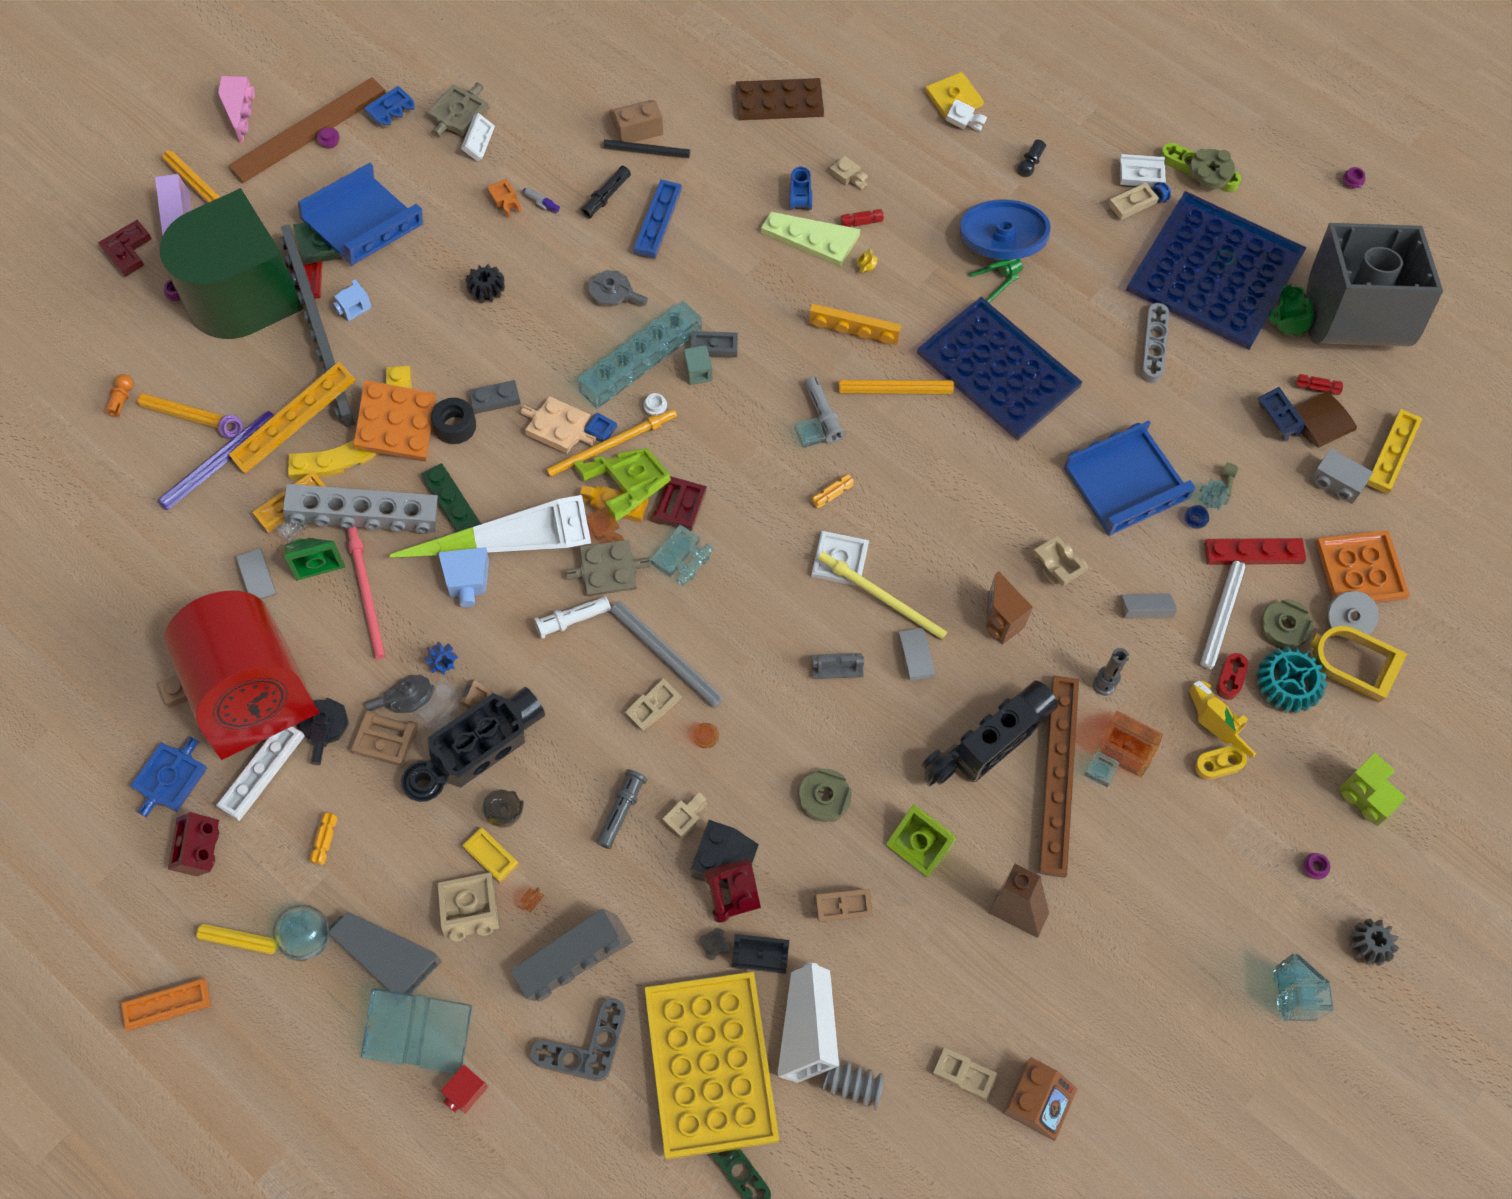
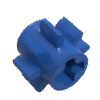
(440, 658)

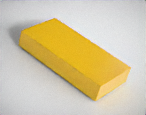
(490, 855)

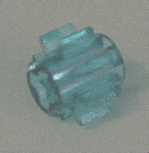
(1214, 494)

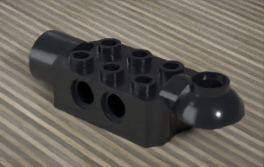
(995, 737)
(473, 743)

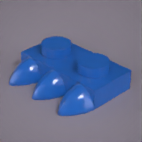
(389, 106)

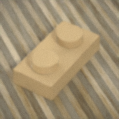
(1133, 201)

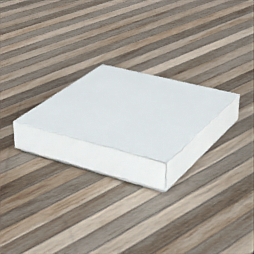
(843, 548)

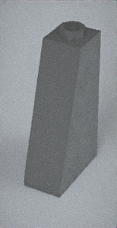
(386, 956)

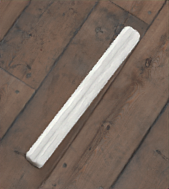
(1222, 615)

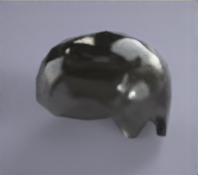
(502, 808)

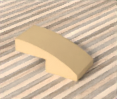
(654, 704)
(965, 1074)

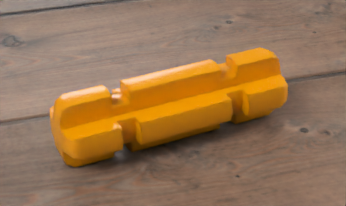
(832, 491)
(323, 838)

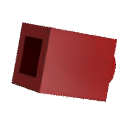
(463, 1090)

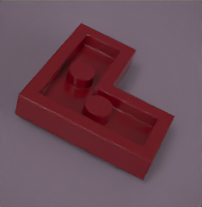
(121, 247)

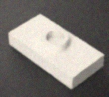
(477, 137)

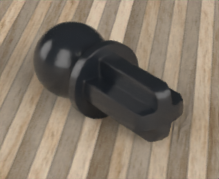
(1026, 167)

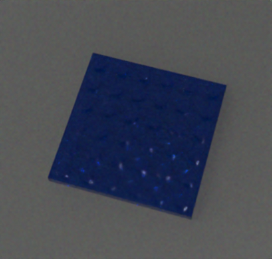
(1216, 269)

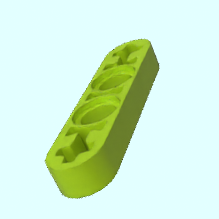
(1186, 154)

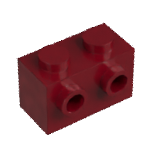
(194, 844)

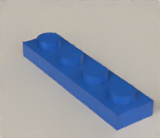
(657, 219)

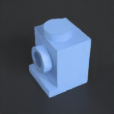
(352, 301)

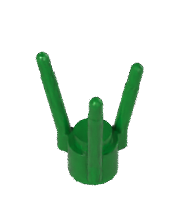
(1006, 268)

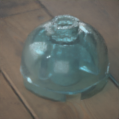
(301, 932)

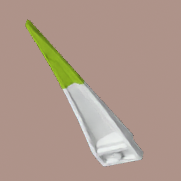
(546, 526)

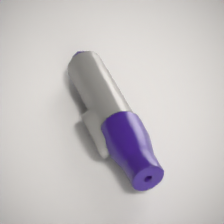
(541, 201)

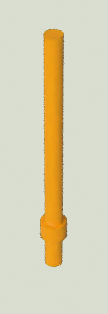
(653, 423)

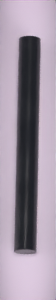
(646, 148)

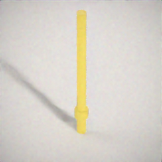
(842, 569)

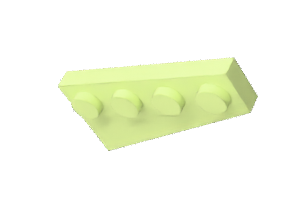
(814, 237)

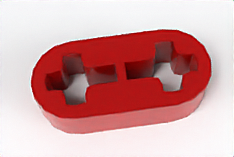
(1237, 678)

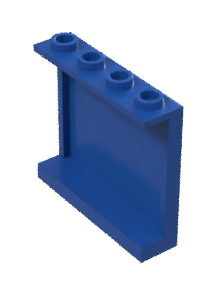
(1126, 478)

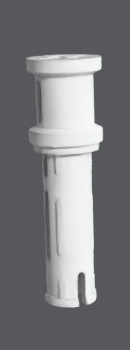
(560, 620)

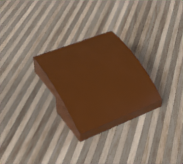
(1324, 419)

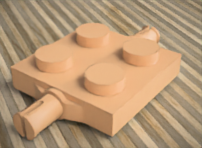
(558, 425)

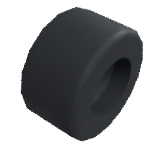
(453, 408)

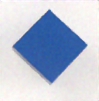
(600, 427)

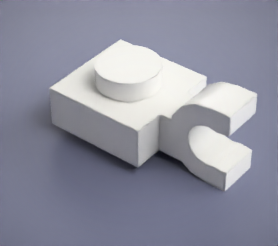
(962, 115)

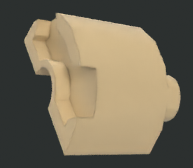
(1059, 563)

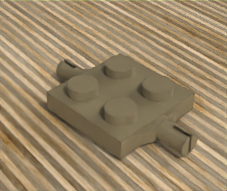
(456, 109)
(608, 568)

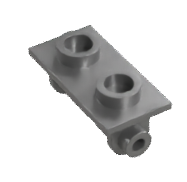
(837, 666)

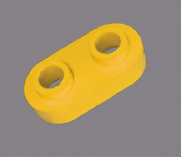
(1219, 762)

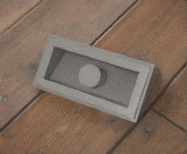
(1148, 606)

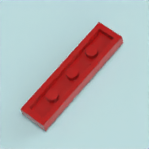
(1255, 551)

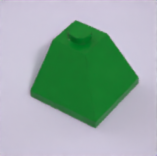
(312, 557)

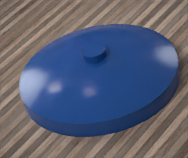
(1005, 229)

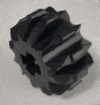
(485, 283)

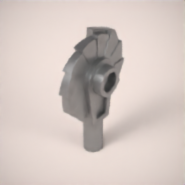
(613, 288)
(405, 695)

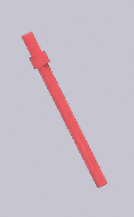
(356, 549)

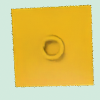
(949, 89)

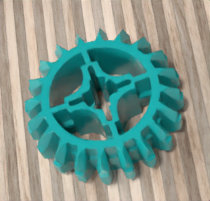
(1295, 668)

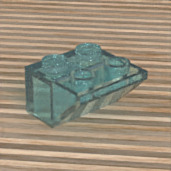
(1302, 990)

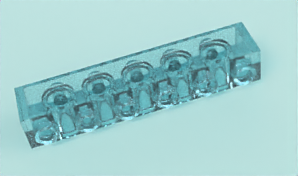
(635, 364)

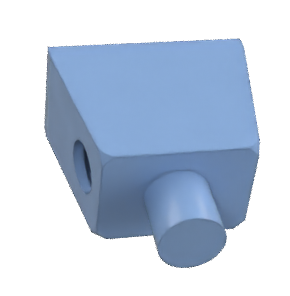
(465, 573)

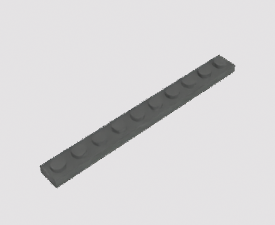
(312, 316)

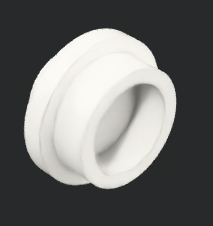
(655, 404)

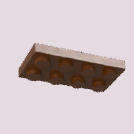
(779, 99)

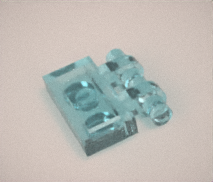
(676, 550)

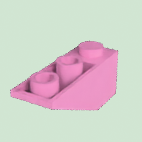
(236, 99)

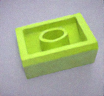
(921, 840)

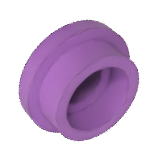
(234, 431)

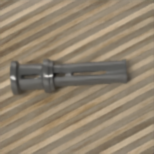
(1110, 675)
(625, 797)

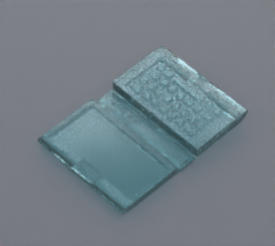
(416, 1030)

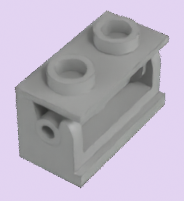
(1341, 476)

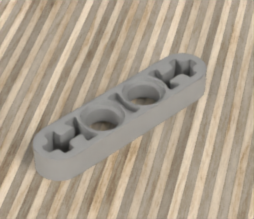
(1152, 342)

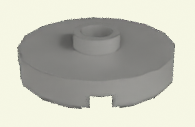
(1347, 602)

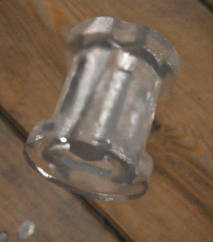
(288, 530)

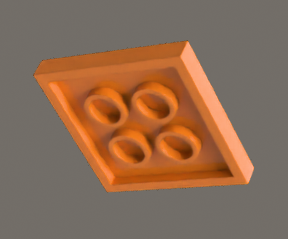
(394, 420)
(1364, 565)

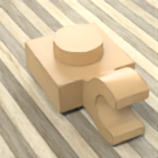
(848, 171)
(683, 817)

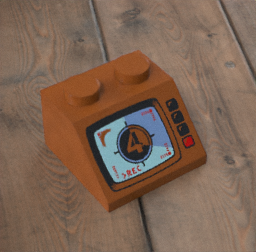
(1005, 610)
(1041, 1098)

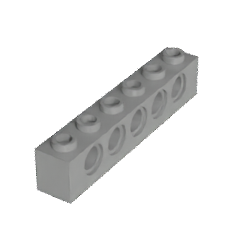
(350, 500)

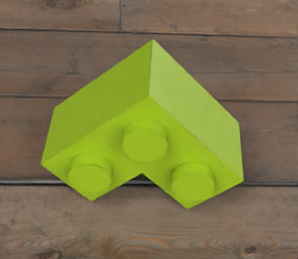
(1371, 791)

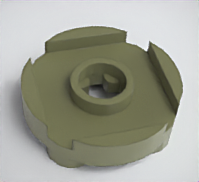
(1214, 158)
(1279, 635)
(827, 810)

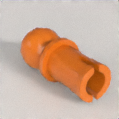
(123, 384)

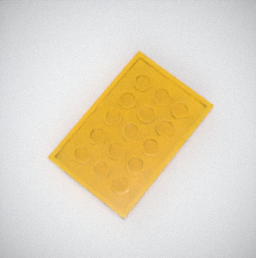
(710, 1066)

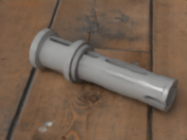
(827, 418)

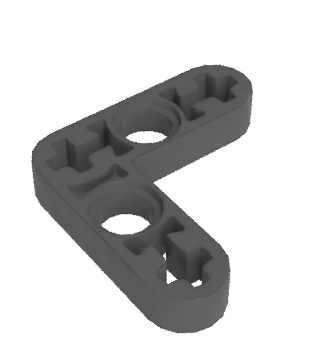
(585, 1057)

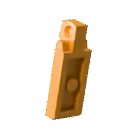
(598, 496)

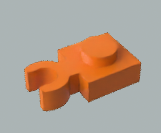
(504, 195)

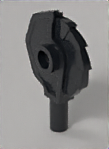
(325, 727)

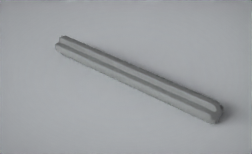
(666, 654)

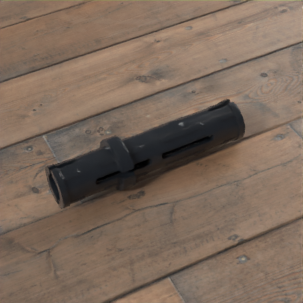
(591, 207)

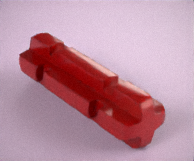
(862, 218)
(1319, 384)

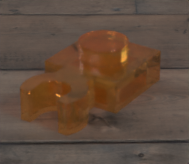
(604, 525)

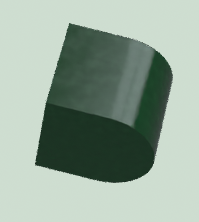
(228, 269)

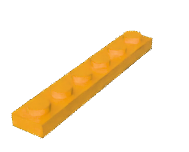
(292, 417)

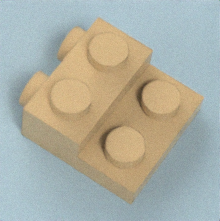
(468, 906)

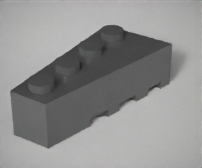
(571, 955)

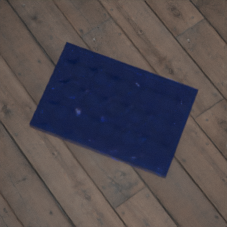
(999, 368)

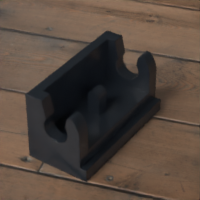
(760, 953)

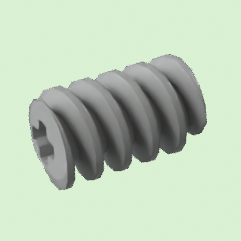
(855, 1083)

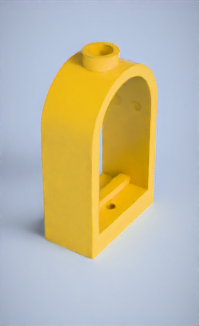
(1387, 675)

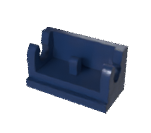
(1282, 413)

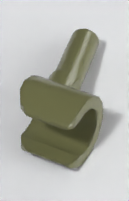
(1230, 471)

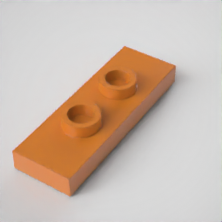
(166, 1004)

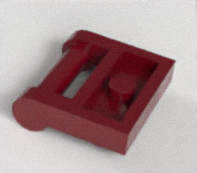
(686, 505)
(741, 889)

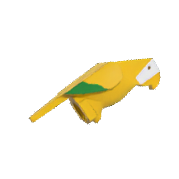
(1218, 717)

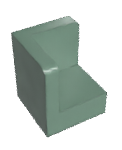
(698, 365)

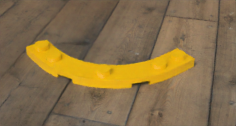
(336, 460)

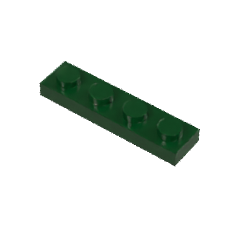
(450, 498)

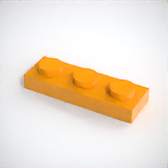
(272, 512)

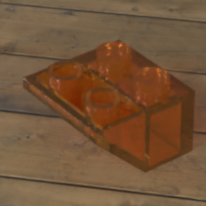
(1130, 743)

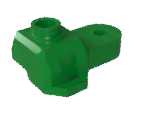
(1294, 313)

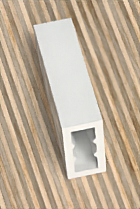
(809, 1026)

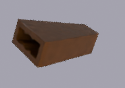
(1022, 901)

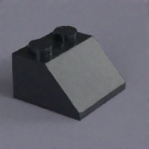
(721, 847)

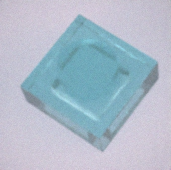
(810, 432)
(1102, 768)

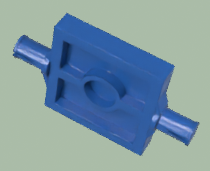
(168, 777)

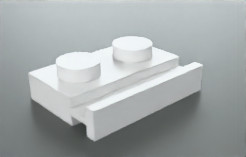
(1141, 169)

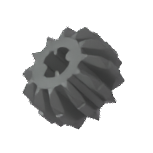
(1366, 945)

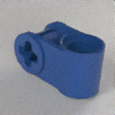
(800, 189)

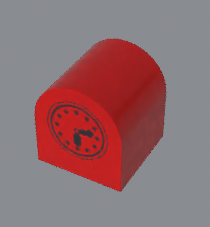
(236, 670)

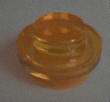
(705, 735)
(531, 899)

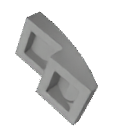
(256, 574)
(916, 654)

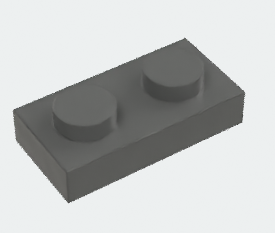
(718, 343)
(494, 397)

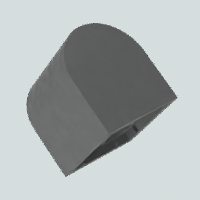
(1372, 285)

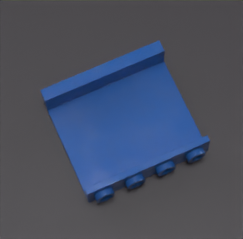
(358, 215)

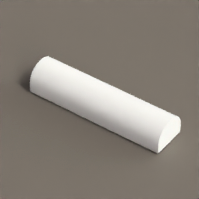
(259, 773)

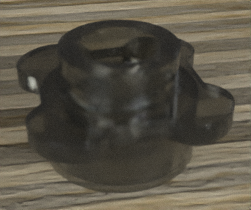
(714, 936)

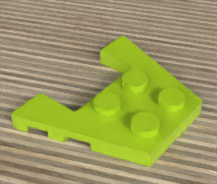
(634, 471)

